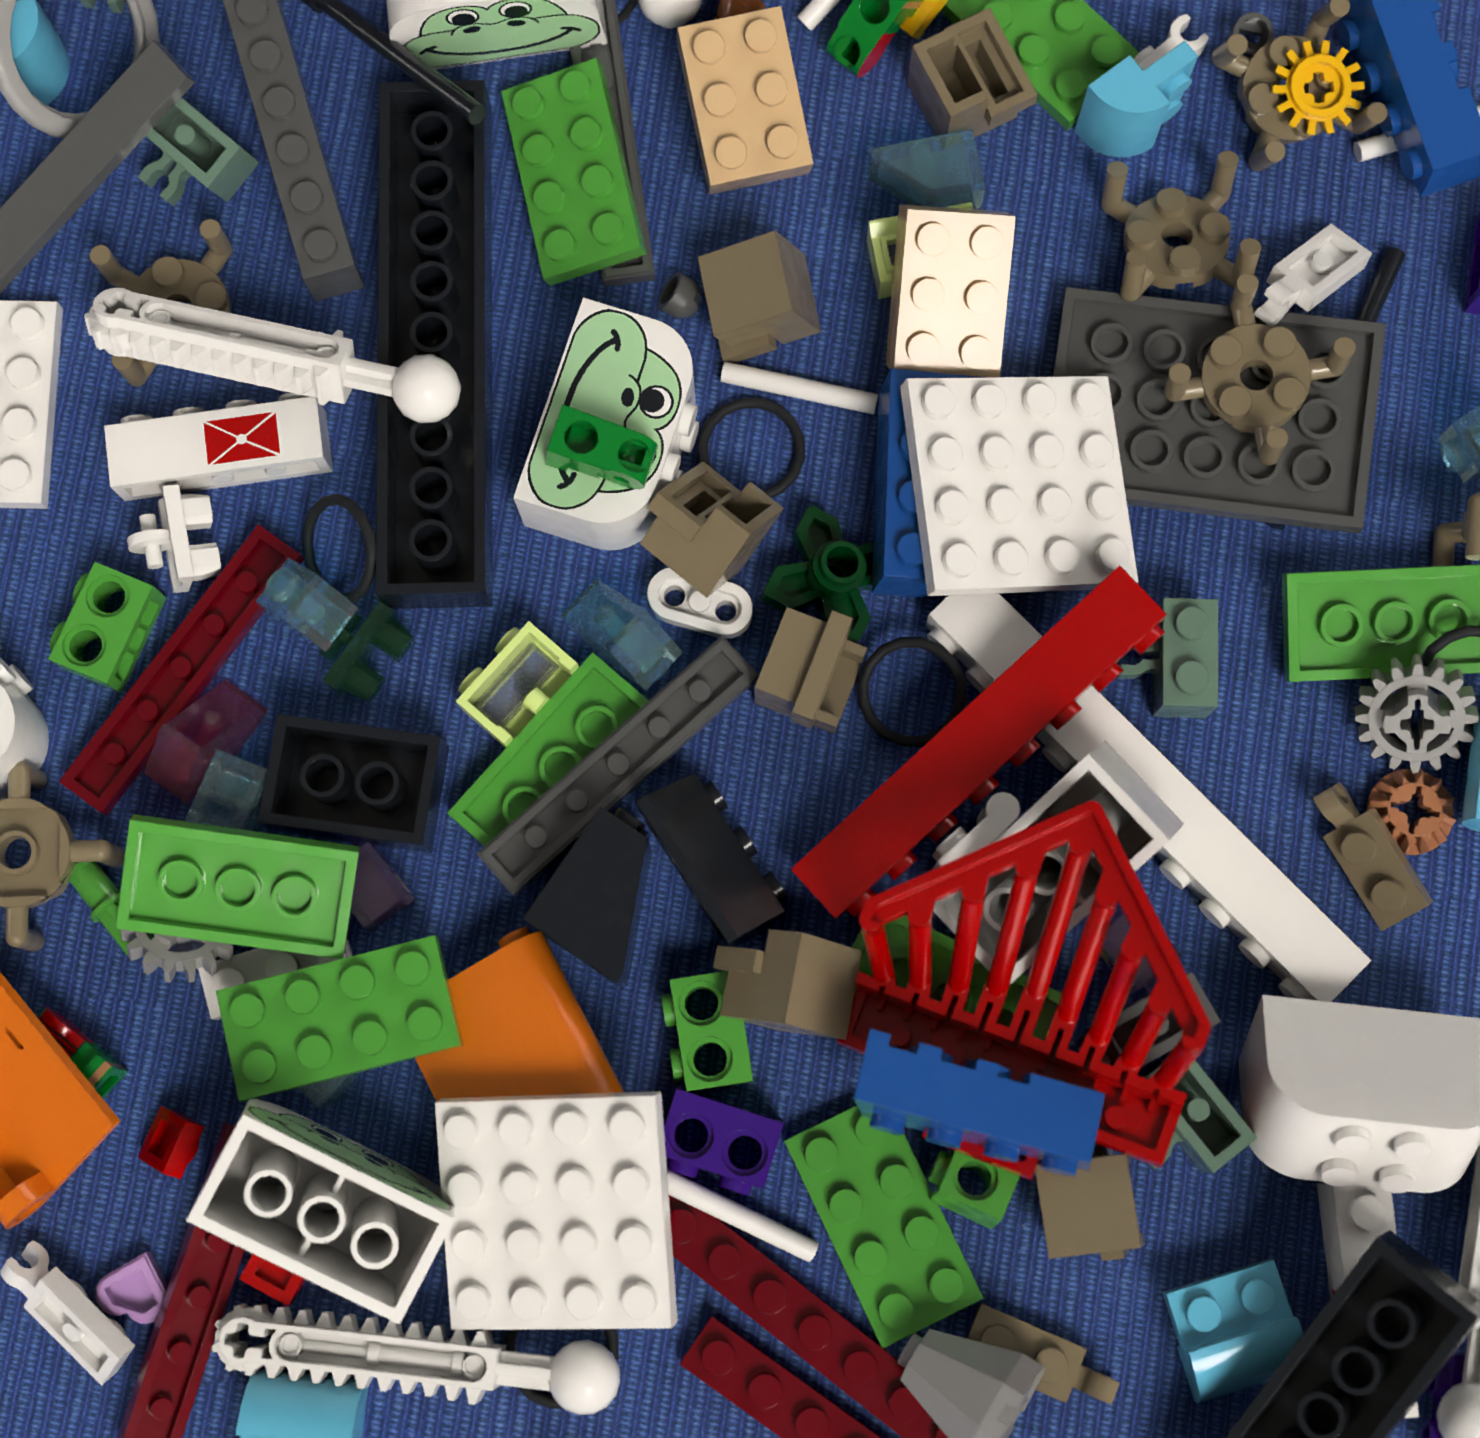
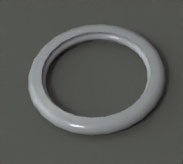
(29, 106)

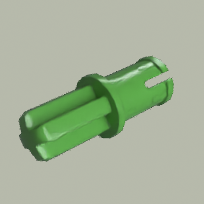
(101, 898)

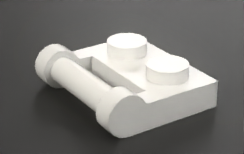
(991, 823)

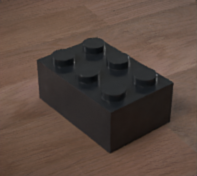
(354, 783)

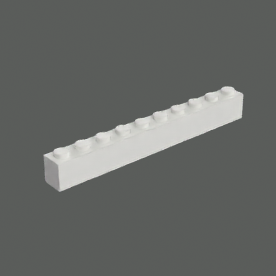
(1208, 852)

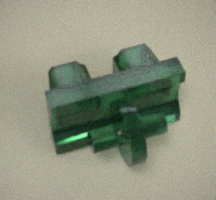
(349, 671)

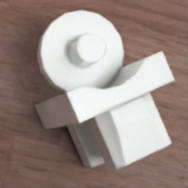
(177, 516)

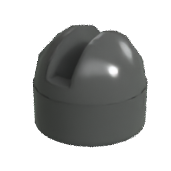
(1254, 25)
(680, 297)

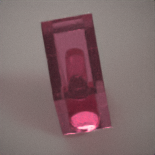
(188, 741)

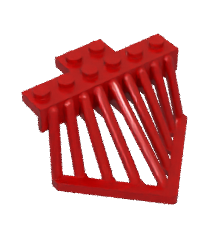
(1136, 1111)

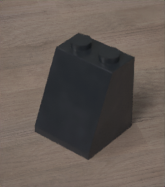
(598, 895)

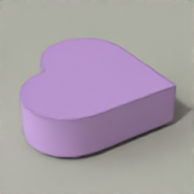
(134, 1289)

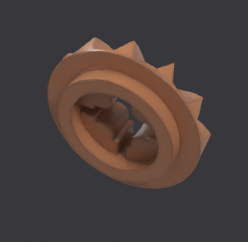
(1432, 796)

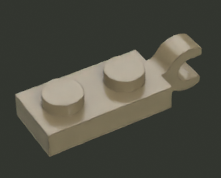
(1371, 859)
(1055, 1353)

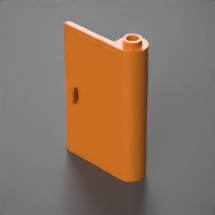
(518, 1030)
(46, 1112)

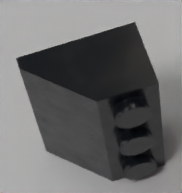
(713, 859)

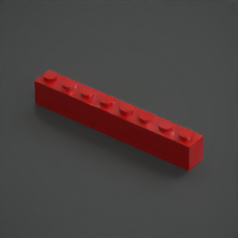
(979, 742)

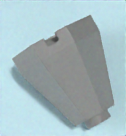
(969, 1384)

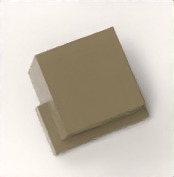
(969, 77)
(758, 296)
(708, 527)
(810, 669)
(793, 986)
(1090, 1210)

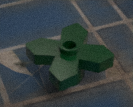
(829, 574)

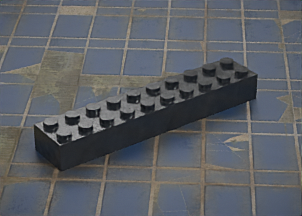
(438, 302)

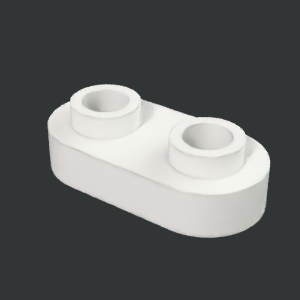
(697, 611)

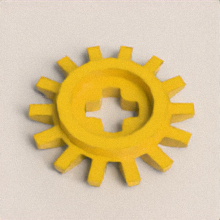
(1331, 72)

